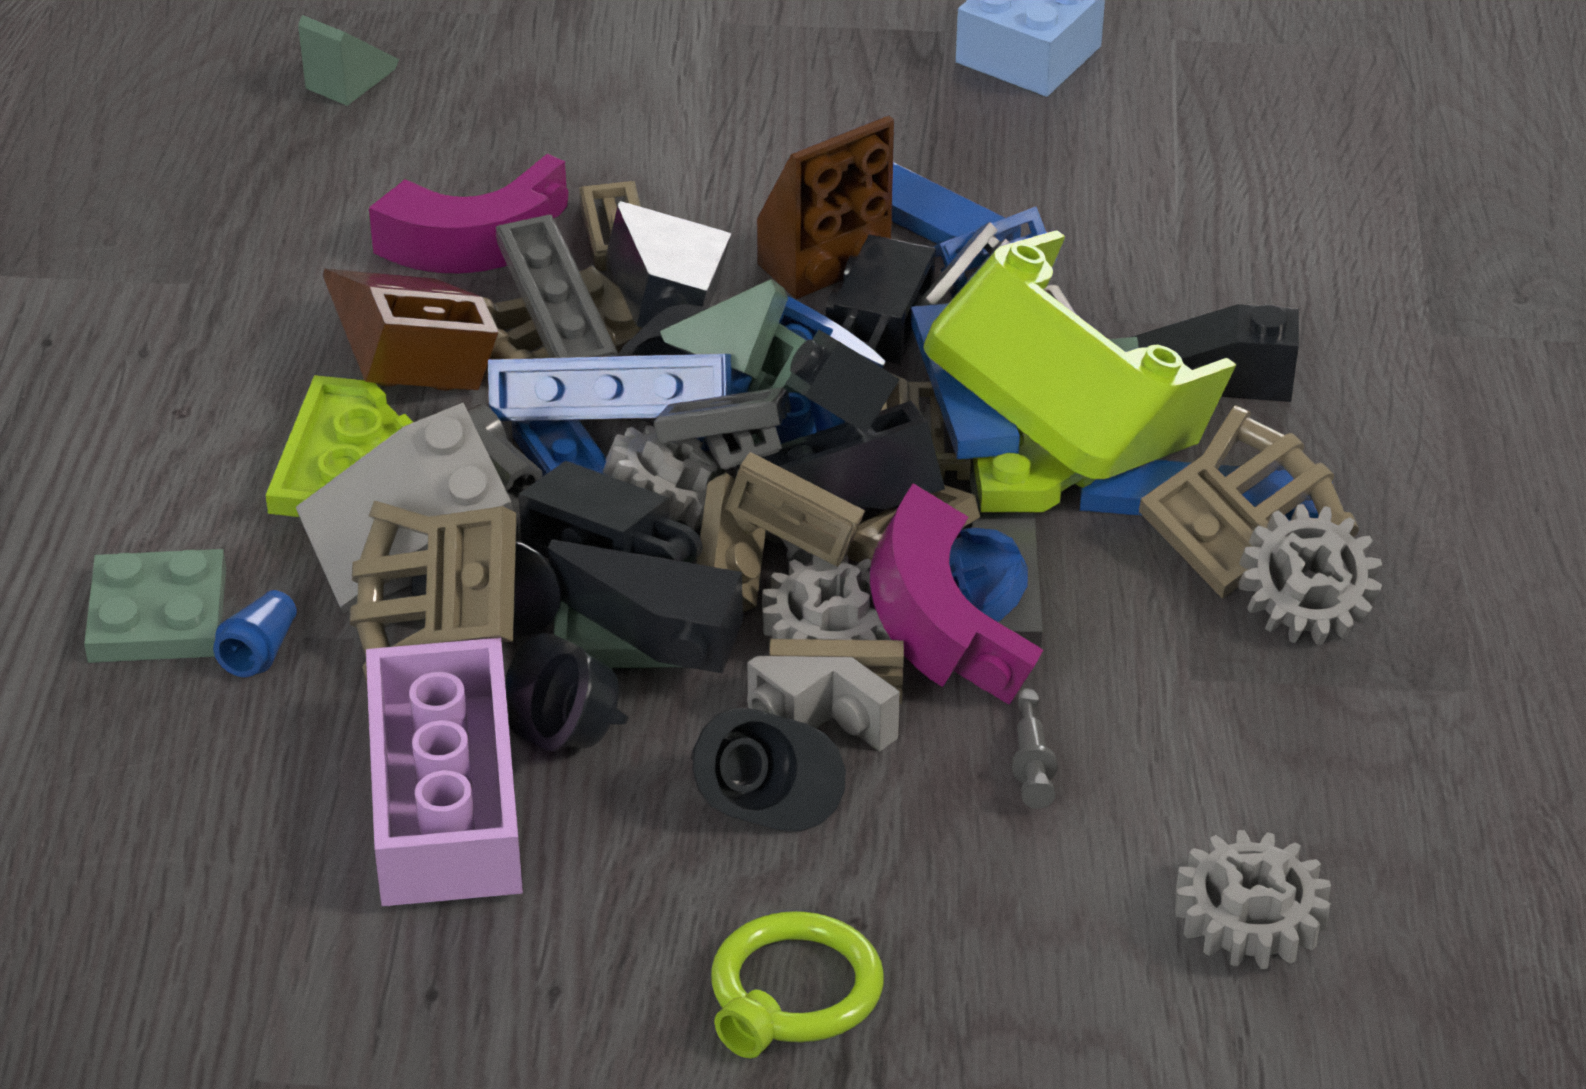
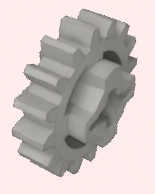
(667, 468)
(825, 600)
(1305, 602)
(1252, 899)

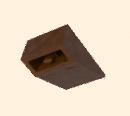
(827, 208)
(413, 329)

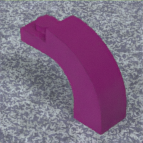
(457, 232)
(928, 611)

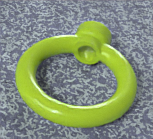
(754, 1018)

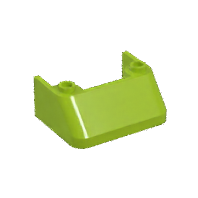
(1064, 378)

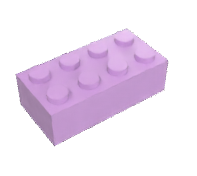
(442, 772)

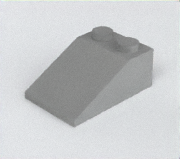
(422, 468)

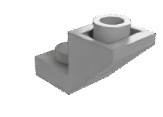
(825, 688)

